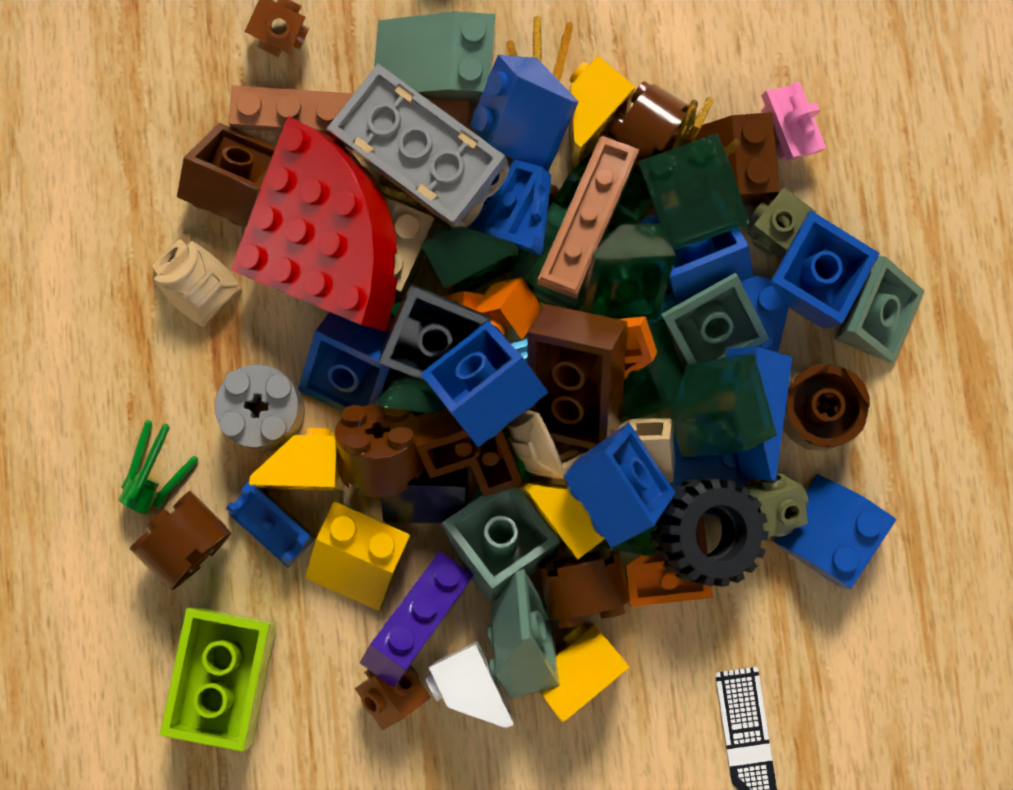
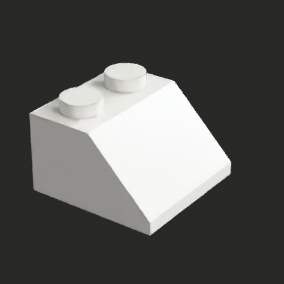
(468, 686)

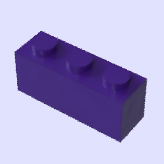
(416, 619)

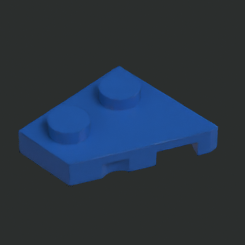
(520, 208)

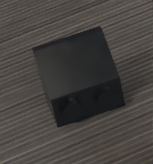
(426, 330)
(428, 498)

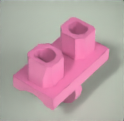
(793, 122)

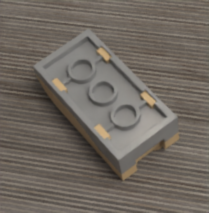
(420, 148)

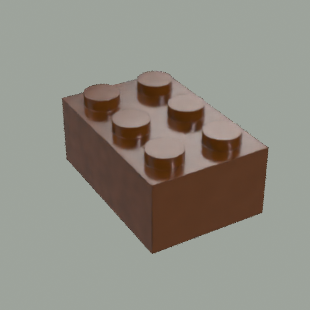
(582, 369)

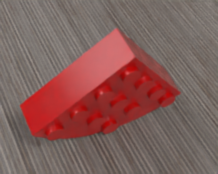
(322, 230)

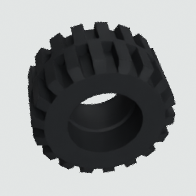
(739, 539)

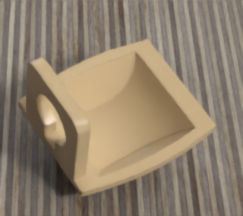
(195, 281)
(536, 449)

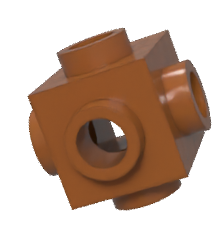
(261, 26)
(392, 704)

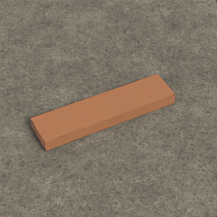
(588, 216)

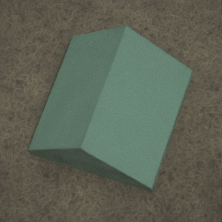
(881, 312)
(715, 321)

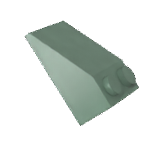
(439, 53)

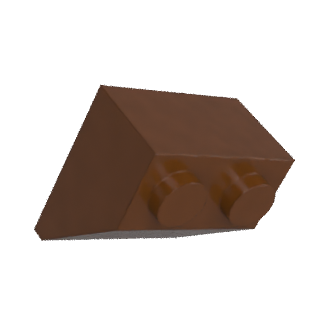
(755, 159)
(225, 173)

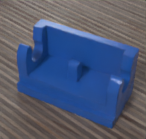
(270, 524)

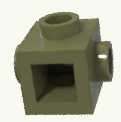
(777, 222)
(782, 502)

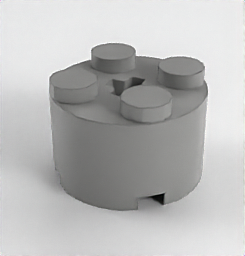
(245, 389)

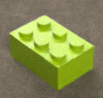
(218, 678)

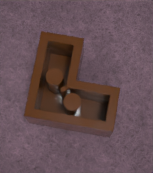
(448, 447)

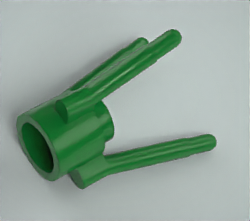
(140, 490)

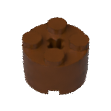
(651, 121)
(844, 418)
(378, 449)
(180, 540)
(584, 588)

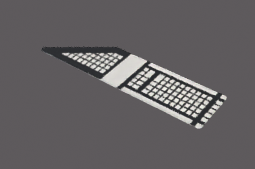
(746, 729)

